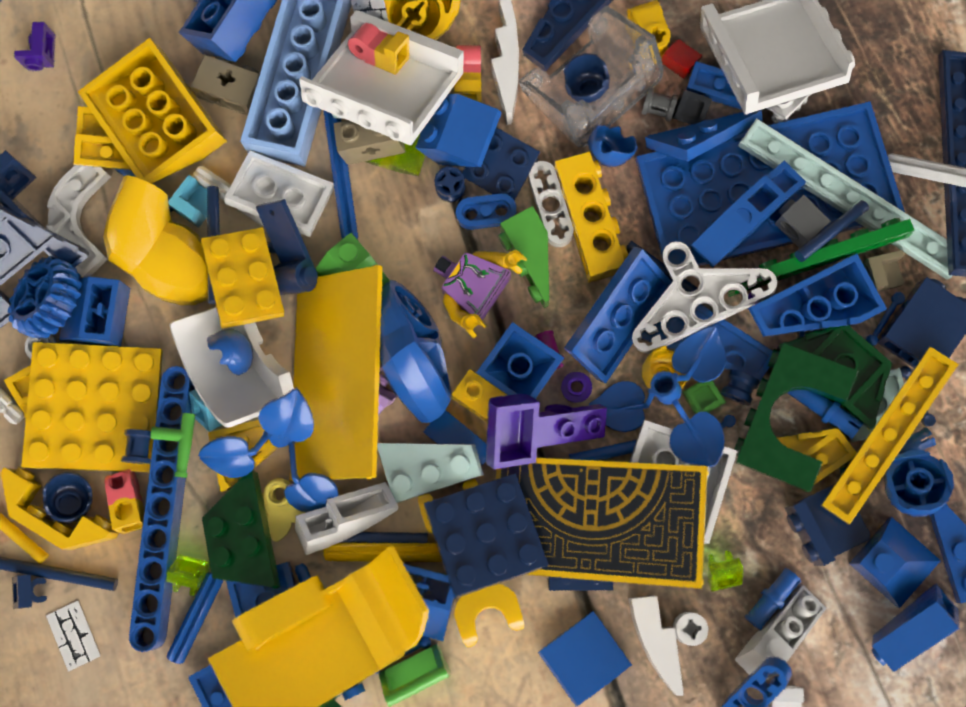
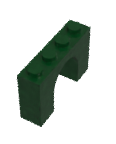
(791, 371)

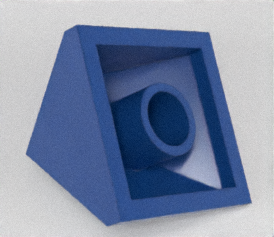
(520, 363)

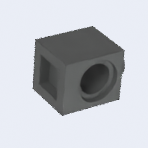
(801, 221)

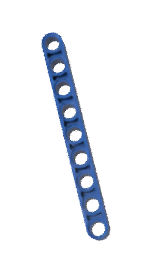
(154, 521)

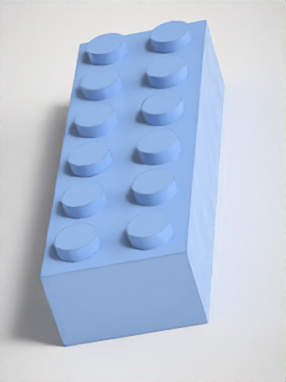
(299, 46)

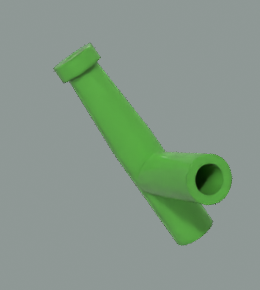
(183, 436)

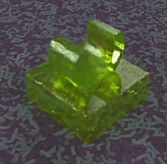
(187, 573)
(724, 573)

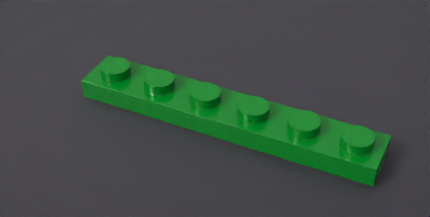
(834, 251)

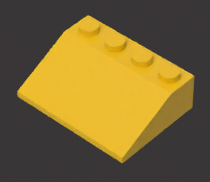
(151, 114)

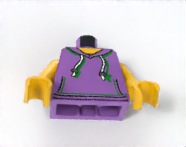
(475, 284)

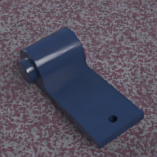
(296, 270)

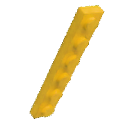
(889, 435)

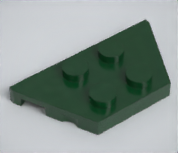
(852, 350)
(240, 536)

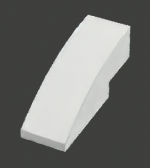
(344, 517)
(657, 641)

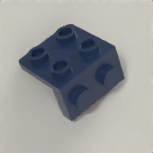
(13, 180)
(821, 531)

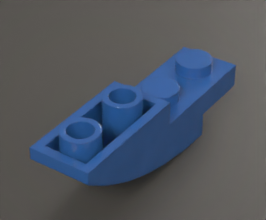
(748, 213)

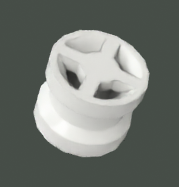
(684, 628)

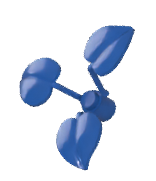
(284, 423)
(698, 439)

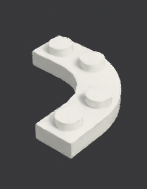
(66, 208)

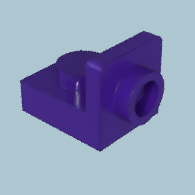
(41, 48)

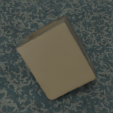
(885, 270)

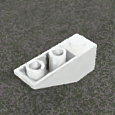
(782, 631)

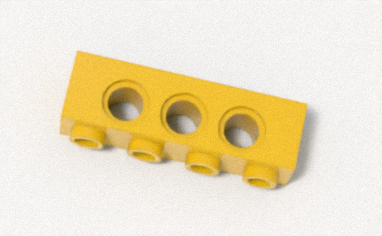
(583, 170)

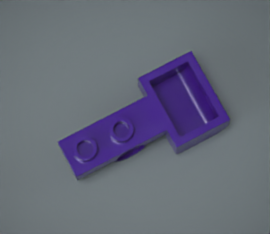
(519, 428)

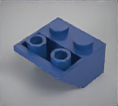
(98, 314)
(438, 597)

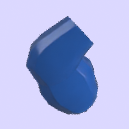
(413, 354)

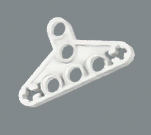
(712, 288)

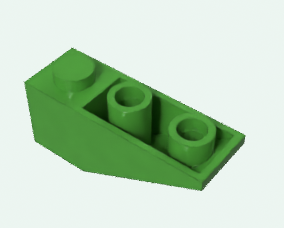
(529, 236)

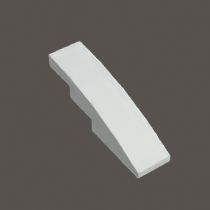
(506, 66)

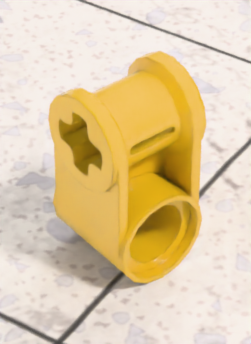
(651, 18)

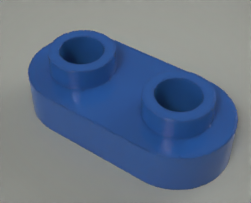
(485, 208)

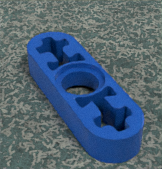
(757, 680)

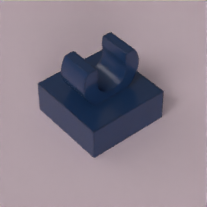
(23, 591)

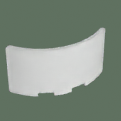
(226, 395)

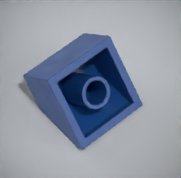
(459, 132)

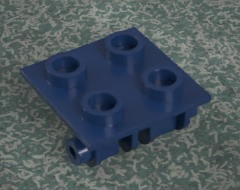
(504, 165)

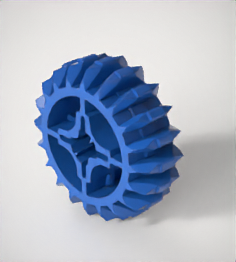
(44, 298)

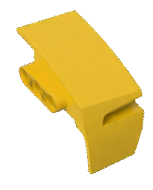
(320, 639)

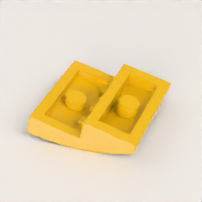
(93, 144)

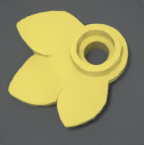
(279, 512)

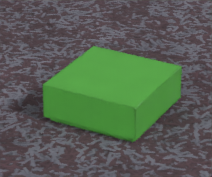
(703, 397)

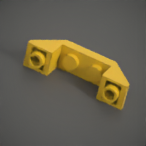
(19, 493)

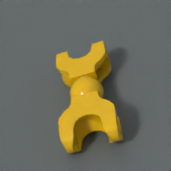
(472, 604)

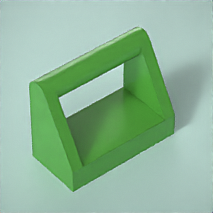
(413, 675)

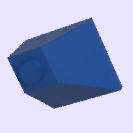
(894, 562)

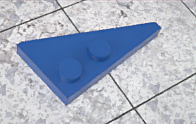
(698, 138)

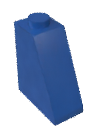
(916, 629)

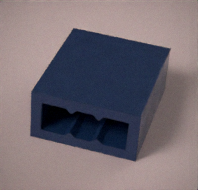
(926, 320)

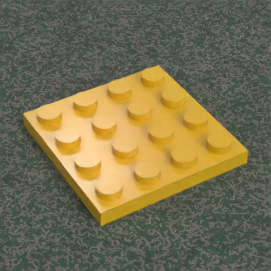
(85, 401)

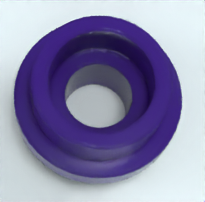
(569, 394)

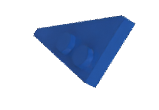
(951, 539)

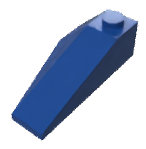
(825, 300)

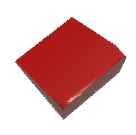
(680, 58)

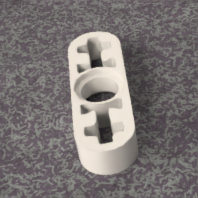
(552, 181)

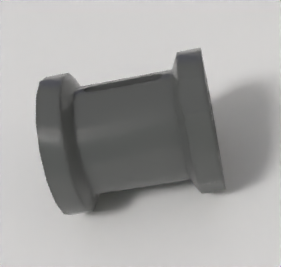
(659, 104)

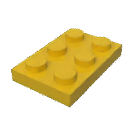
(242, 277)

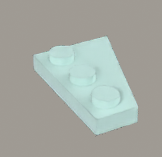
(424, 468)

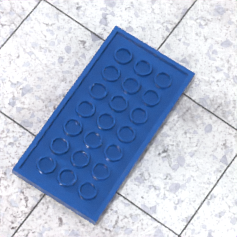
(694, 193)

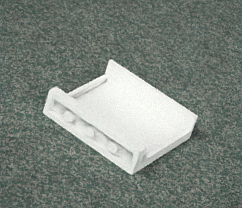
(776, 50)
(378, 99)

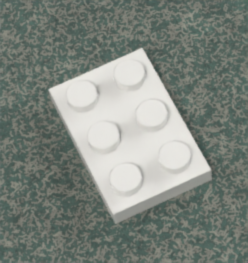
(268, 180)

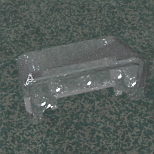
(632, 67)

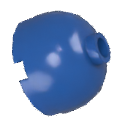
(918, 483)

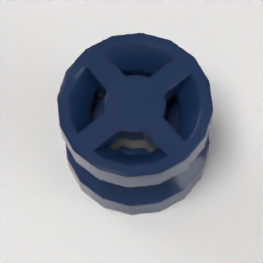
(450, 177)
(740, 387)

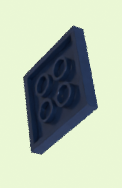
(485, 535)

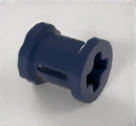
(137, 446)

